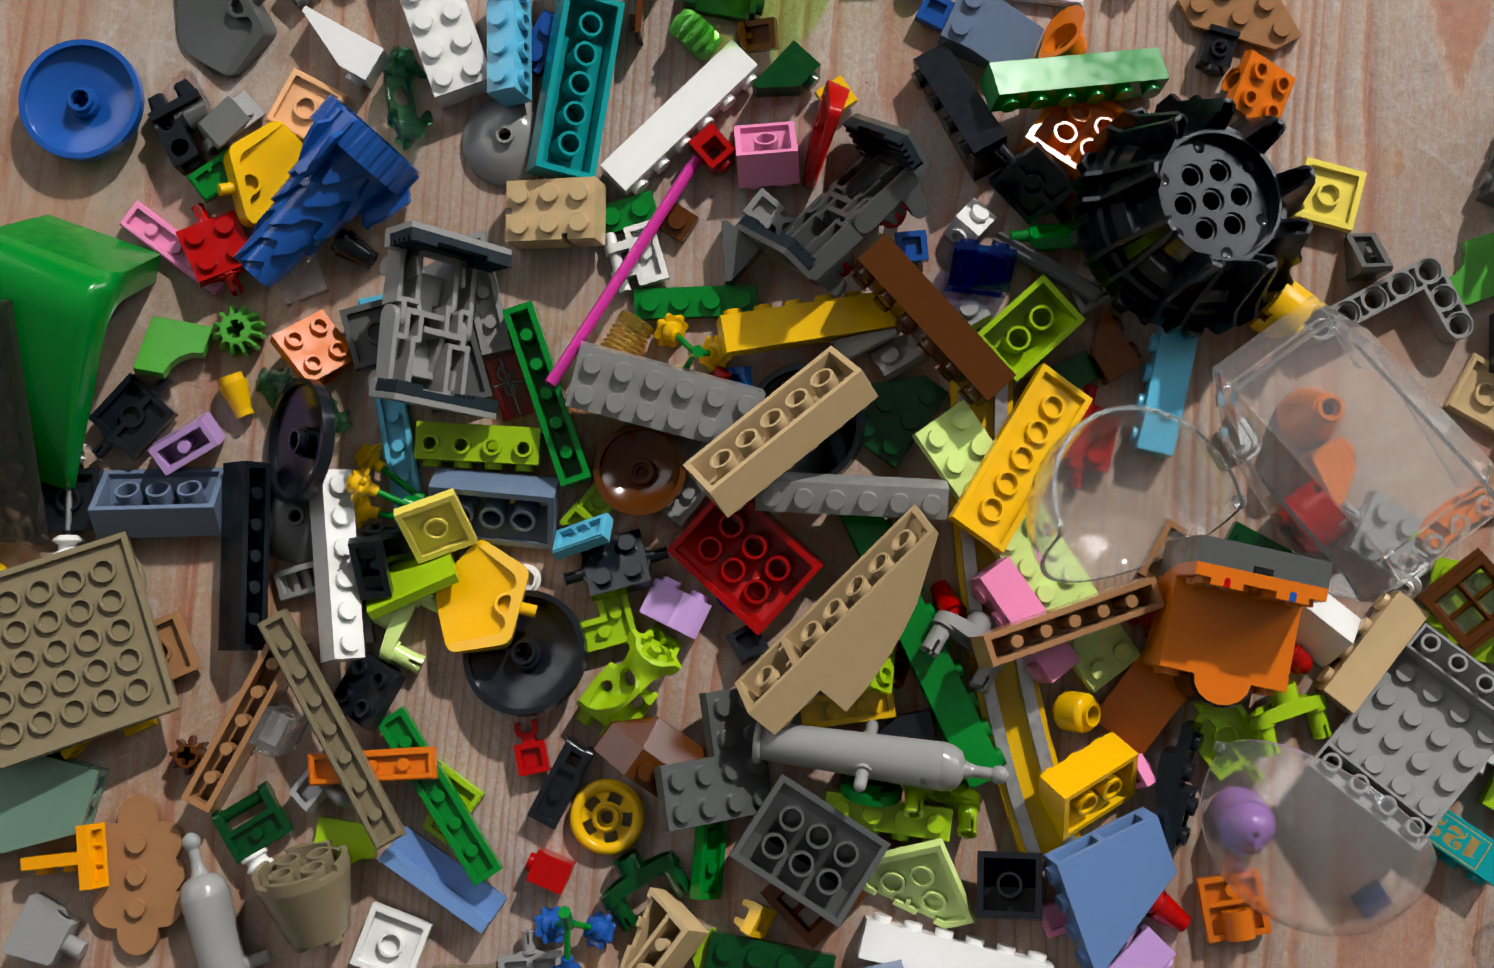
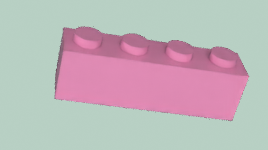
(1012, 599)

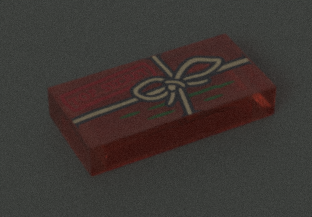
(509, 387)

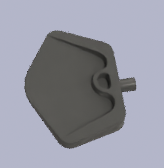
(225, 32)

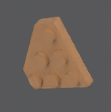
(1259, 21)

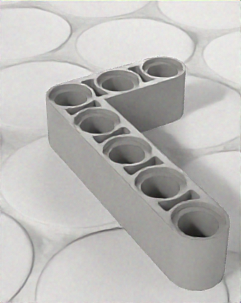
(1423, 293)

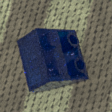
(980, 268)

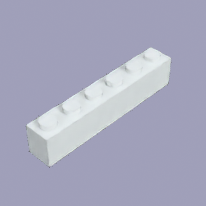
(680, 119)
(335, 583)
(920, 948)

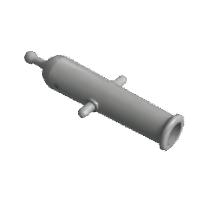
(871, 756)
(212, 917)

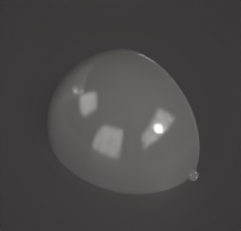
(1115, 486)
(1310, 840)

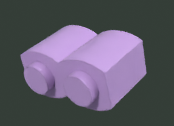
(676, 608)

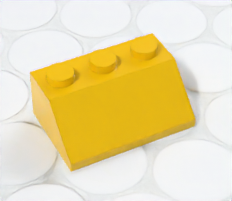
(1088, 784)

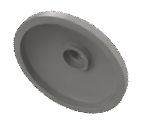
(496, 158)

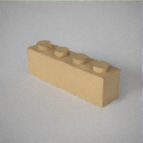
(1373, 651)

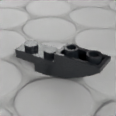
(1173, 795)

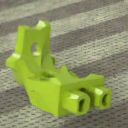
(646, 666)

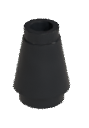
(353, 248)

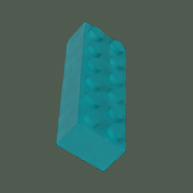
(575, 88)

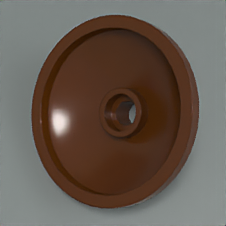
(628, 452)

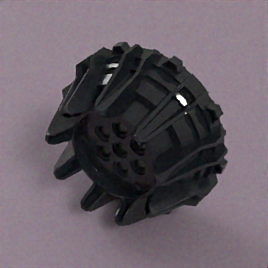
(1151, 252)

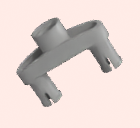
(960, 629)

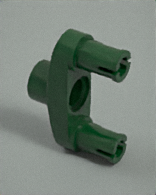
(636, 873)

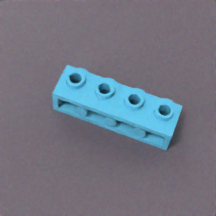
(509, 51)

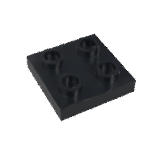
(368, 690)

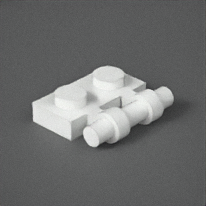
(651, 265)

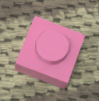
(1144, 773)

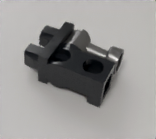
(176, 123)

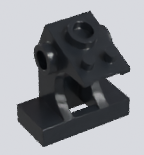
(372, 558)

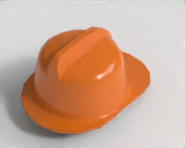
(1065, 34)

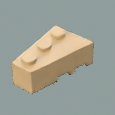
(665, 934)

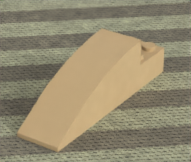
(846, 631)

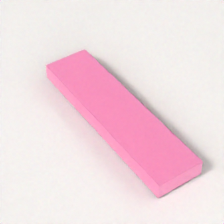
(162, 239)

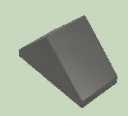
(738, 253)
(1365, 257)

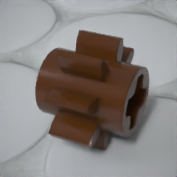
(181, 757)

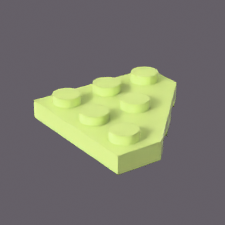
(924, 882)

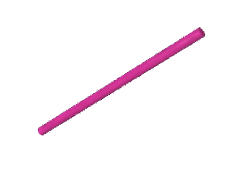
(623, 271)

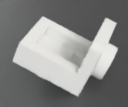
(970, 222)

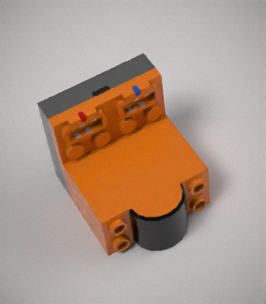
(1230, 617)

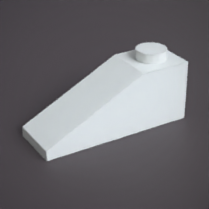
(354, 54)

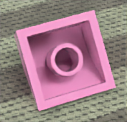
(766, 155)

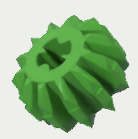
(695, 34)
(248, 336)

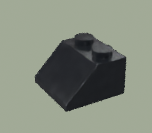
(1010, 885)

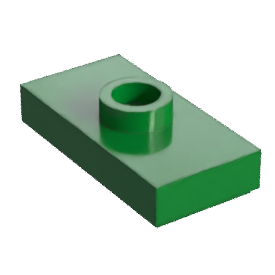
(208, 176)

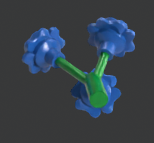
(559, 922)

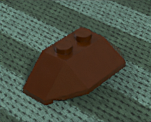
(642, 744)

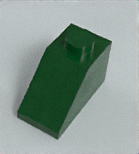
(788, 74)

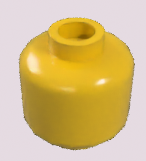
(1076, 711)

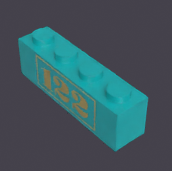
(1464, 847)

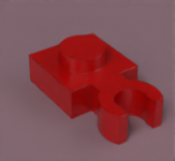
(532, 754)

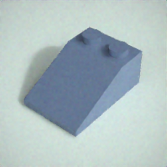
(989, 32)

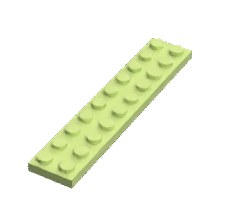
(955, 449)

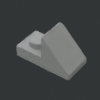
(231, 119)

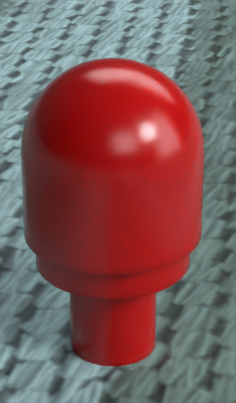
(1301, 661)

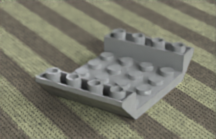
(1421, 729)

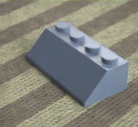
(158, 505)
(505, 506)

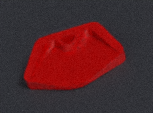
(823, 130)

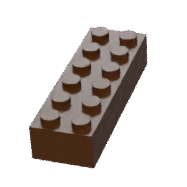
(931, 321)

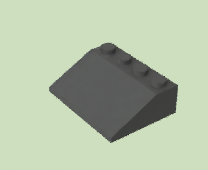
(809, 850)

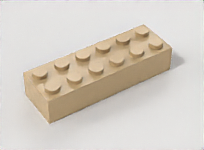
(780, 430)

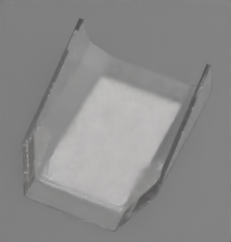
(1349, 451)

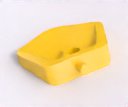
(258, 168)
(486, 601)

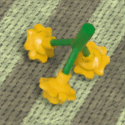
(672, 331)

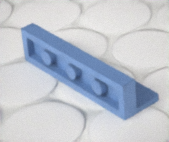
(443, 879)

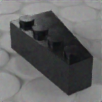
(960, 110)

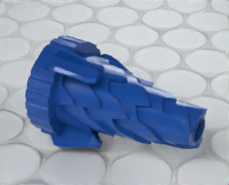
(338, 175)

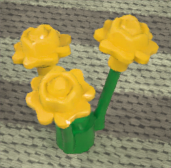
(360, 486)

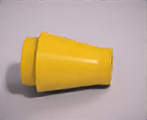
(237, 394)

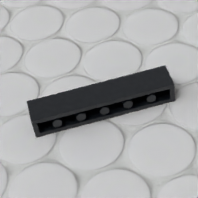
(244, 555)

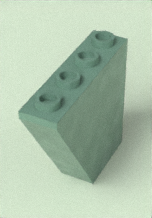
(47, 799)

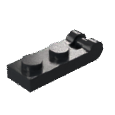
(561, 784)

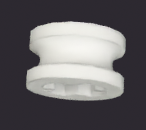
(255, 859)

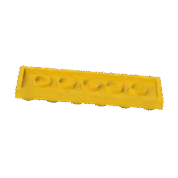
(999, 488)

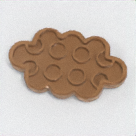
(142, 875)

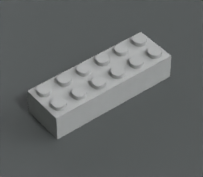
(657, 393)

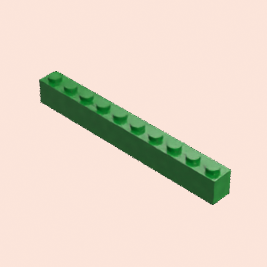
(938, 676)

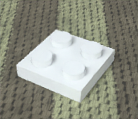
(391, 939)

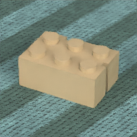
(555, 207)

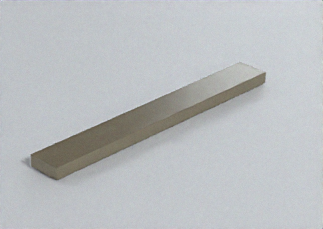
(331, 729)

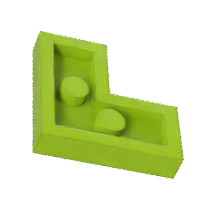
(613, 624)

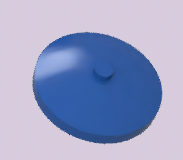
(81, 100)

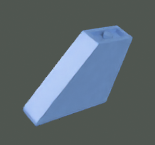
(1109, 883)

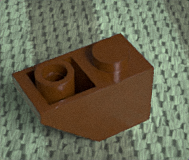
(1110, 349)

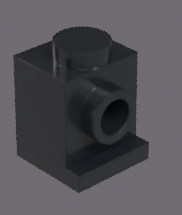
(1220, 39)

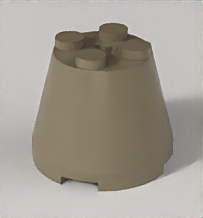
(308, 893)

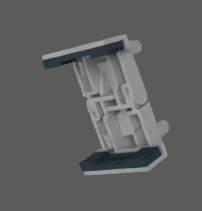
(434, 353)

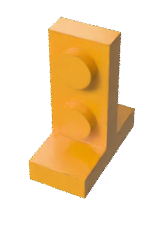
(88, 860)

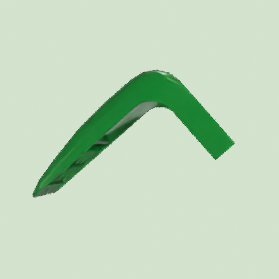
(62, 298)

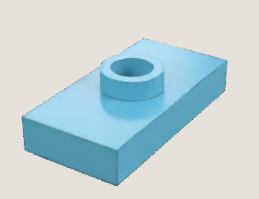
(582, 536)

